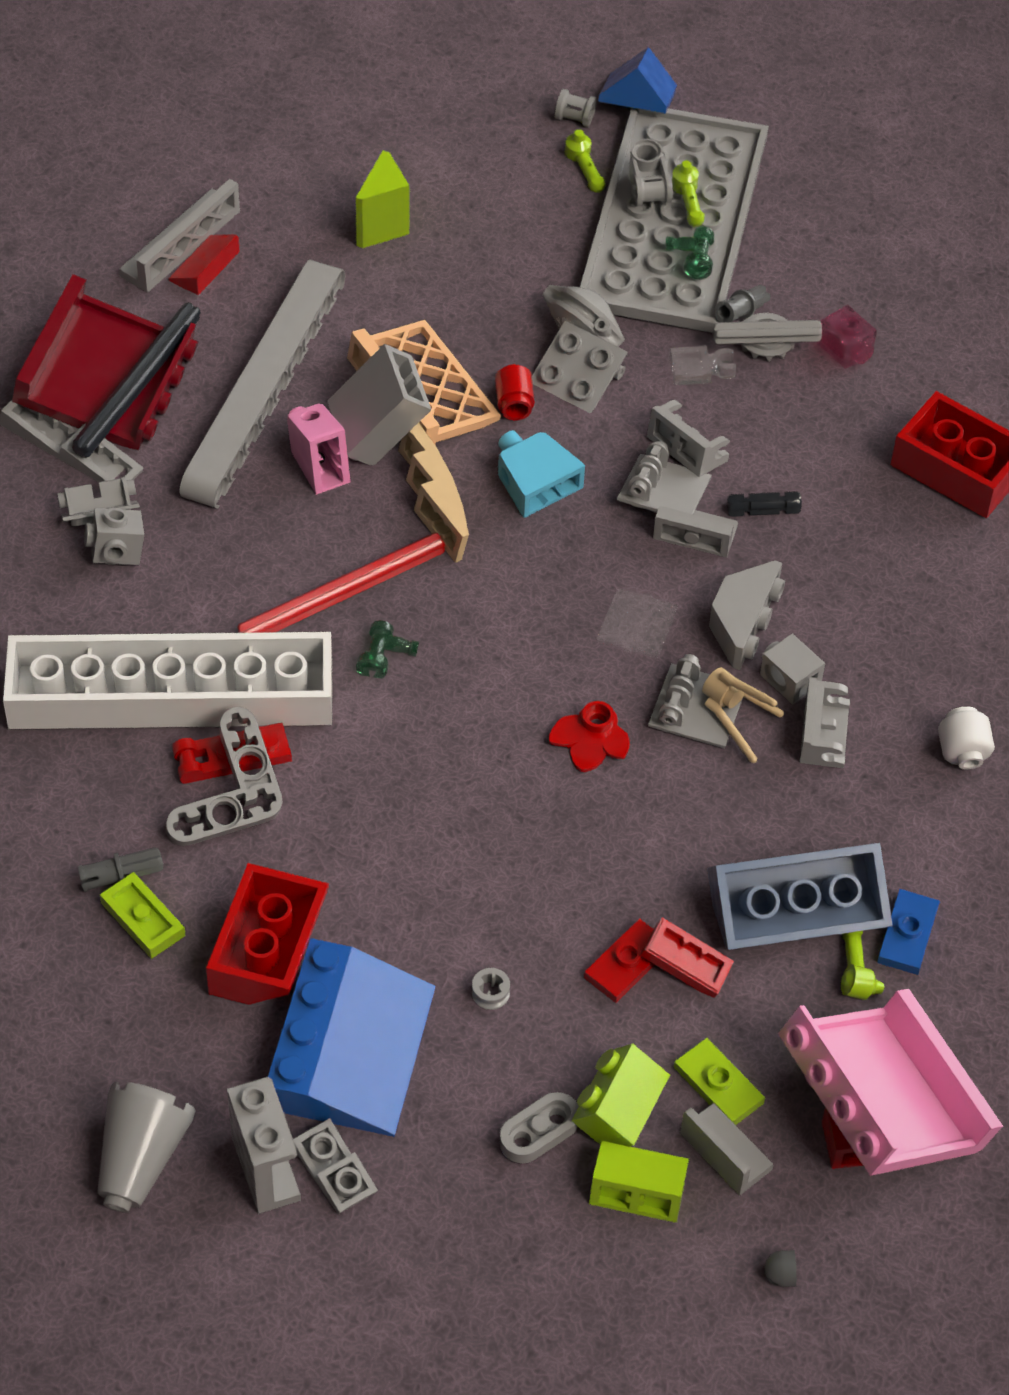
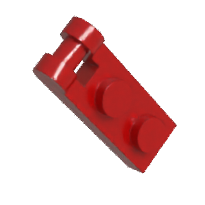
(190, 770)

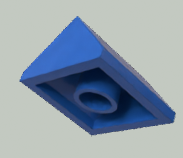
(640, 84)

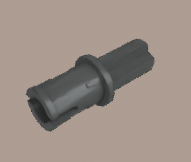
(741, 304)
(117, 868)

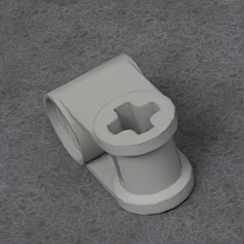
(649, 173)

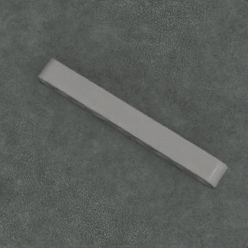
(260, 383)

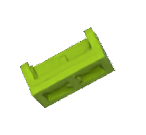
(638, 1181)

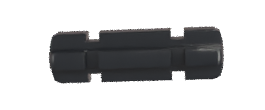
(764, 503)

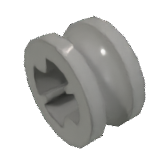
(486, 1000)

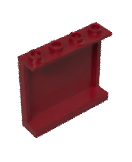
(85, 357)

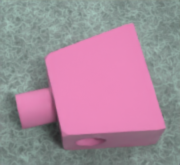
(313, 431)

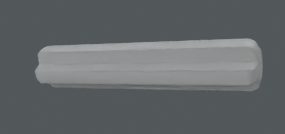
(767, 332)

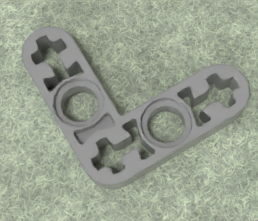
(248, 787)

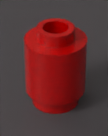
(514, 392)

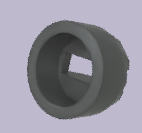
(781, 1268)

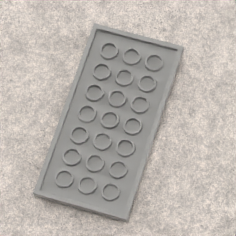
(629, 247)

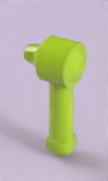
(579, 149)
(685, 183)
(858, 980)

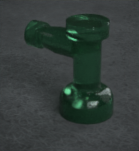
(698, 263)
(383, 640)

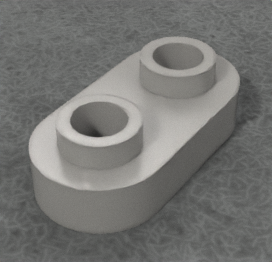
(536, 1127)

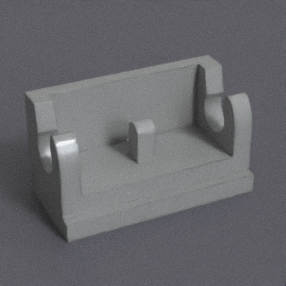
(685, 442)
(825, 724)

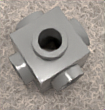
(115, 536)

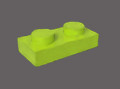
(142, 915)

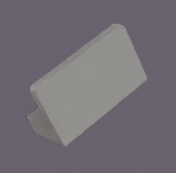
(695, 531)
(725, 1147)

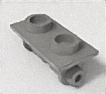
(82, 502)

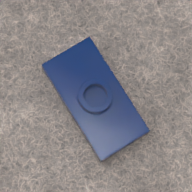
(911, 929)

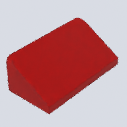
(206, 262)

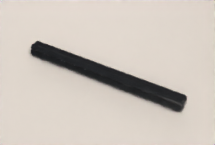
(135, 381)

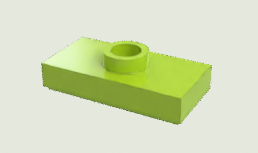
(719, 1081)

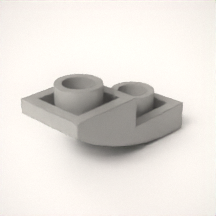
(334, 1167)

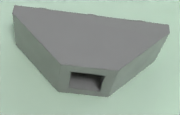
(744, 608)

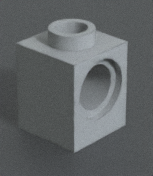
(789, 666)

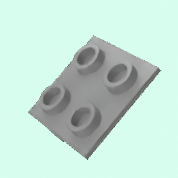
(579, 367)
(662, 483)
(683, 708)

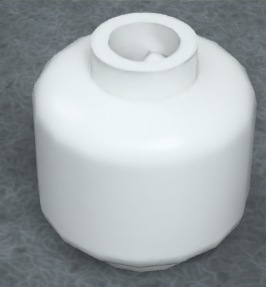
(966, 737)

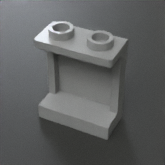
(263, 1144)

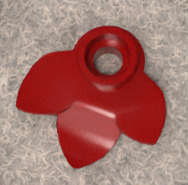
(589, 740)

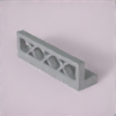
(182, 237)

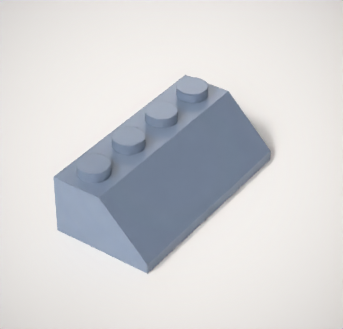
(800, 896)

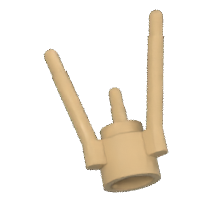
(728, 691)

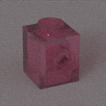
(847, 337)

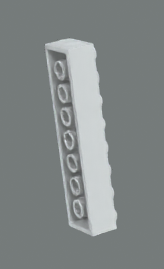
(167, 679)

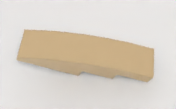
(438, 497)

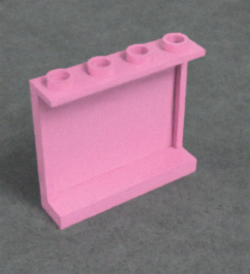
(891, 1084)

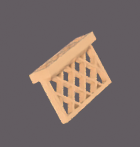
(363, 346)

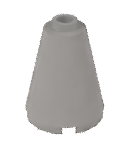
(138, 1142)

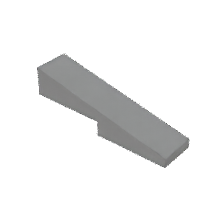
(58, 439)

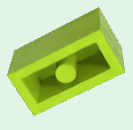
(620, 1096)

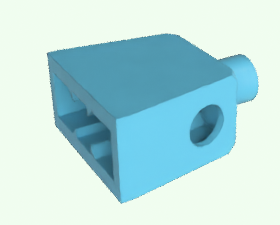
(537, 471)

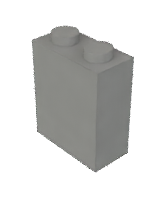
(380, 404)

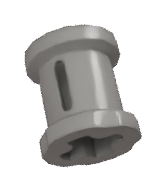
(566, 100)

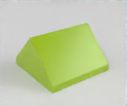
(382, 204)

